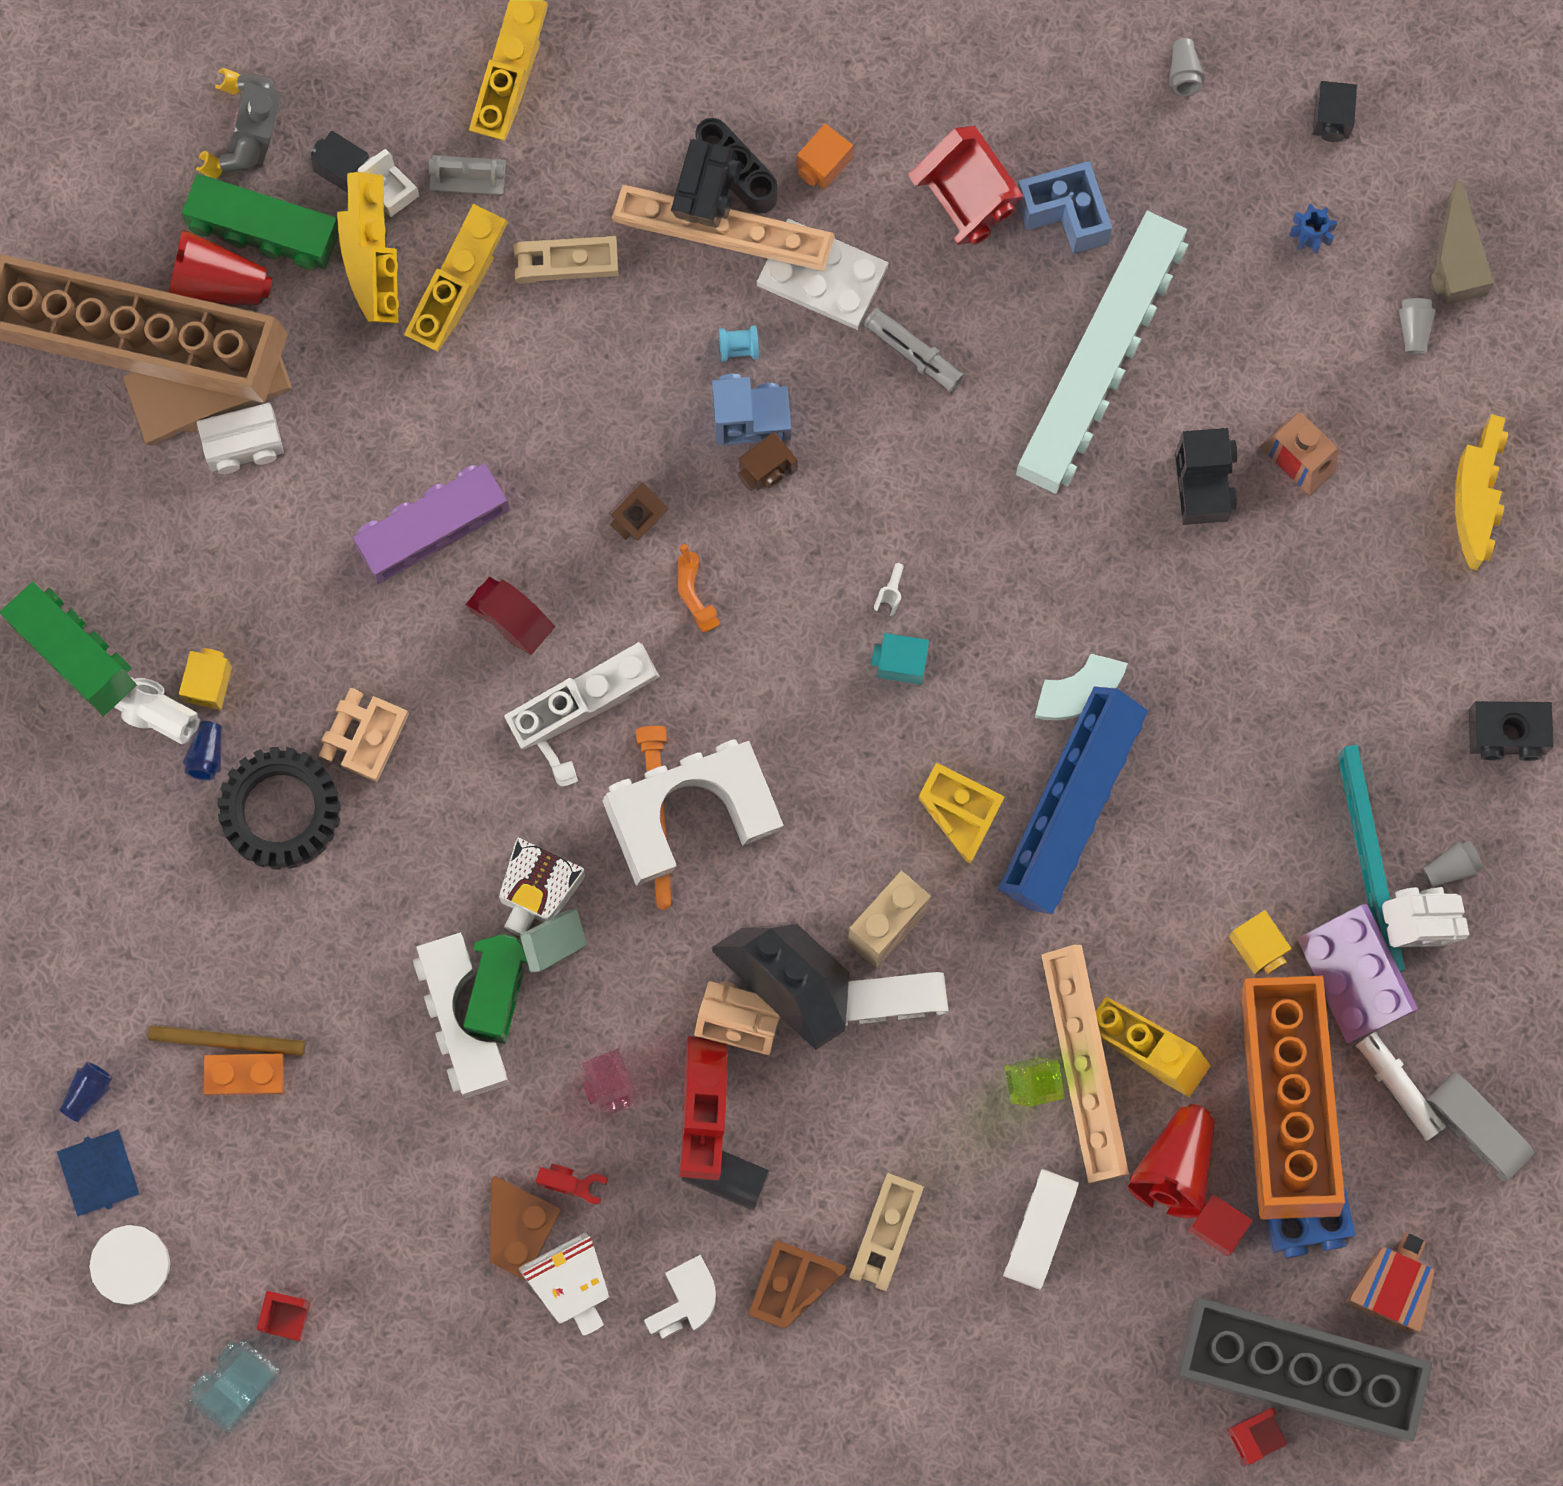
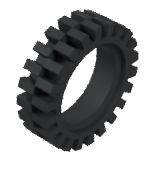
(253, 772)

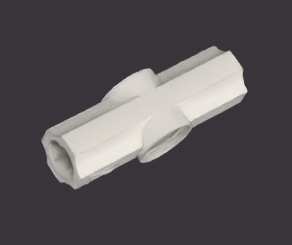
(150, 708)

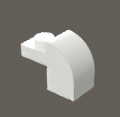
(696, 1299)

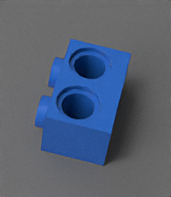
(1312, 1234)

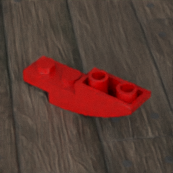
(703, 1108)

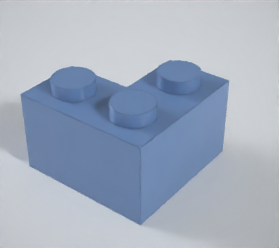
(1067, 197)
(747, 413)

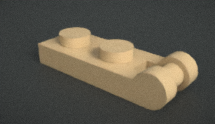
(566, 259)
(887, 1230)

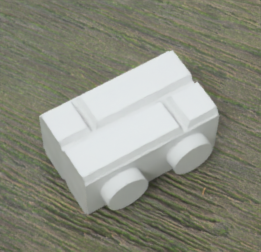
(240, 438)
(1425, 918)

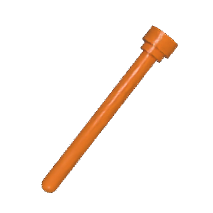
(652, 743)

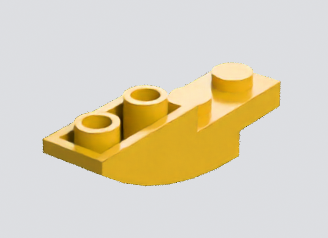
(509, 68)
(362, 243)
(457, 279)
(1476, 504)

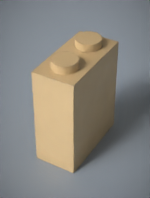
(888, 919)

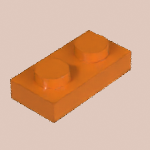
(243, 1074)

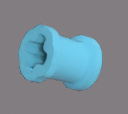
(738, 343)

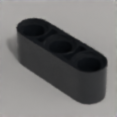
(752, 175)

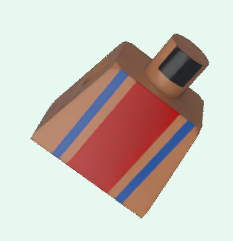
(1301, 452)
(1395, 1285)

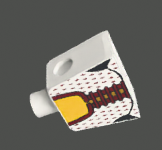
(537, 885)

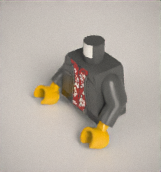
(251, 125)

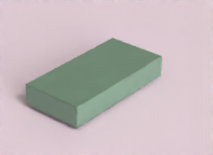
(553, 940)

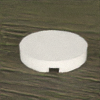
(129, 1265)

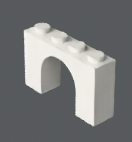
(729, 774)

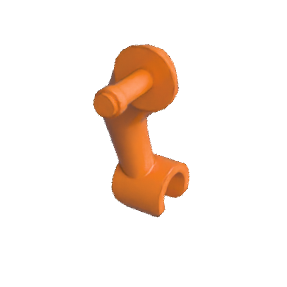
(687, 571)

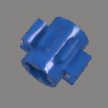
(1306, 234)

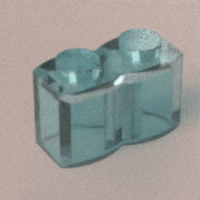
(234, 1385)

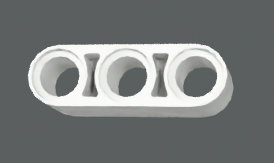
(896, 996)
(1041, 1229)

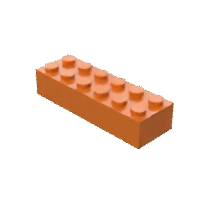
(1292, 1098)

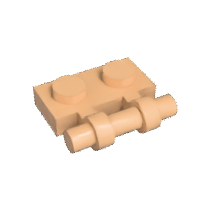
(373, 740)

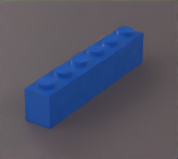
(1073, 800)

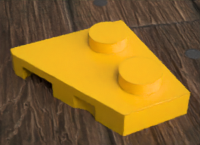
(960, 808)

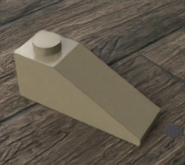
(1461, 260)

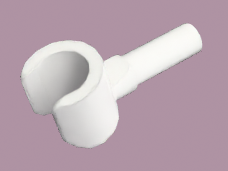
(890, 593)
(564, 772)

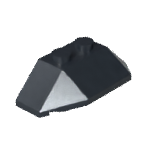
(791, 977)

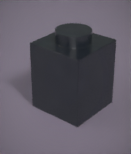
(1334, 110)
(335, 158)

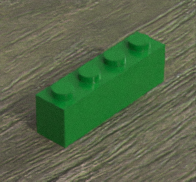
(260, 222)
(68, 648)

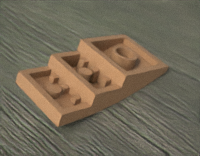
(174, 407)

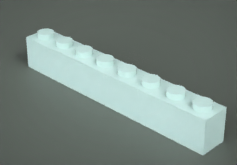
(1101, 353)

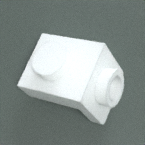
(397, 187)

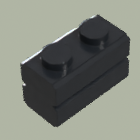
(706, 183)

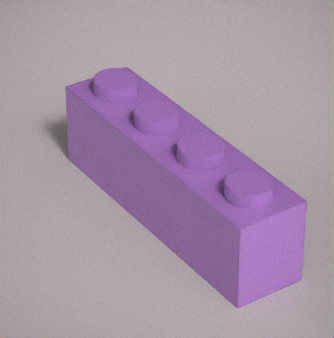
(431, 522)

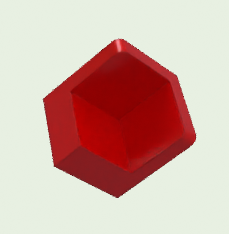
(1220, 1225)
(283, 1315)
(1257, 1436)

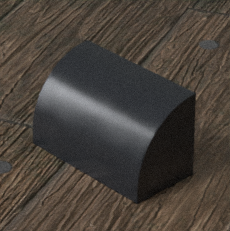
(739, 1181)

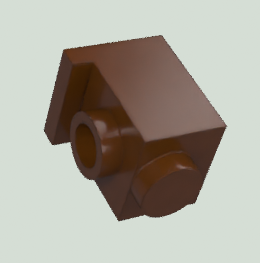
(766, 463)
(651, 508)

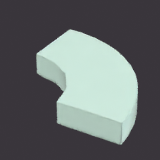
(1068, 696)

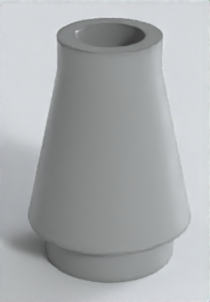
(1185, 71)
(1416, 324)
(1455, 864)

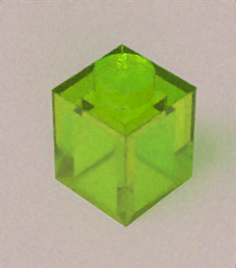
(1034, 1081)

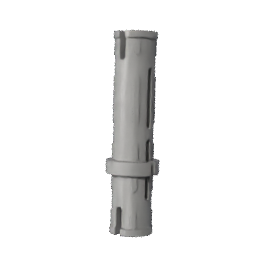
(915, 350)

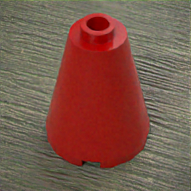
(216, 274)
(1177, 1164)

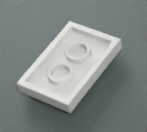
(839, 292)

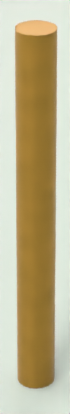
(226, 1040)

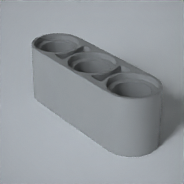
(1481, 1126)

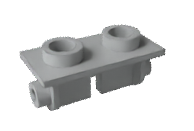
(467, 175)

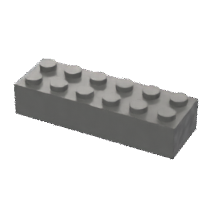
(1303, 1370)

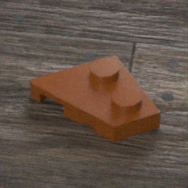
(518, 1226)
(792, 1284)

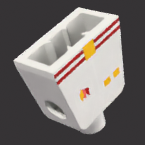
(569, 1282)

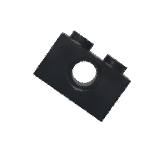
(1530, 719)

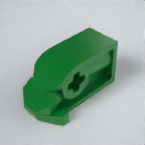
(495, 987)

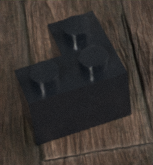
(1202, 475)

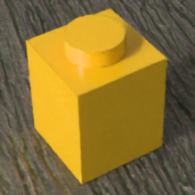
(205, 679)
(1261, 944)

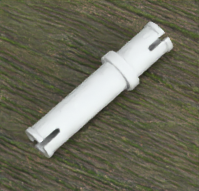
(1400, 1085)

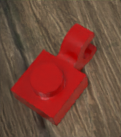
(561, 1180)

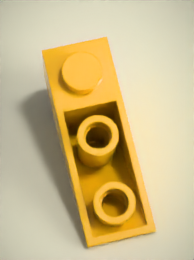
(1151, 1047)

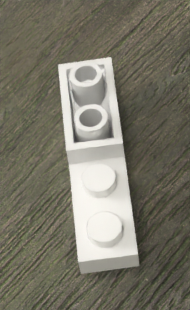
(581, 698)

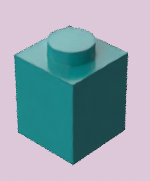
(901, 658)

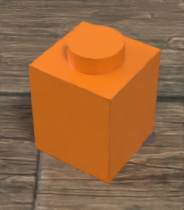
(824, 157)

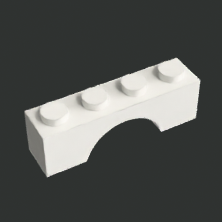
(475, 1062)

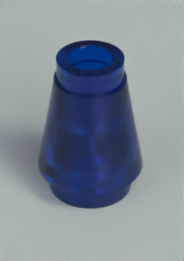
(204, 753)
(85, 1090)

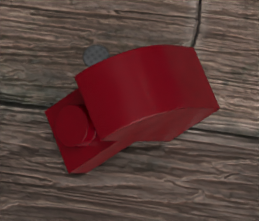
(511, 614)

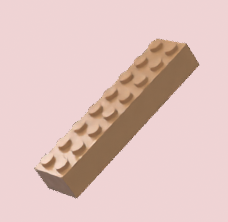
(139, 329)

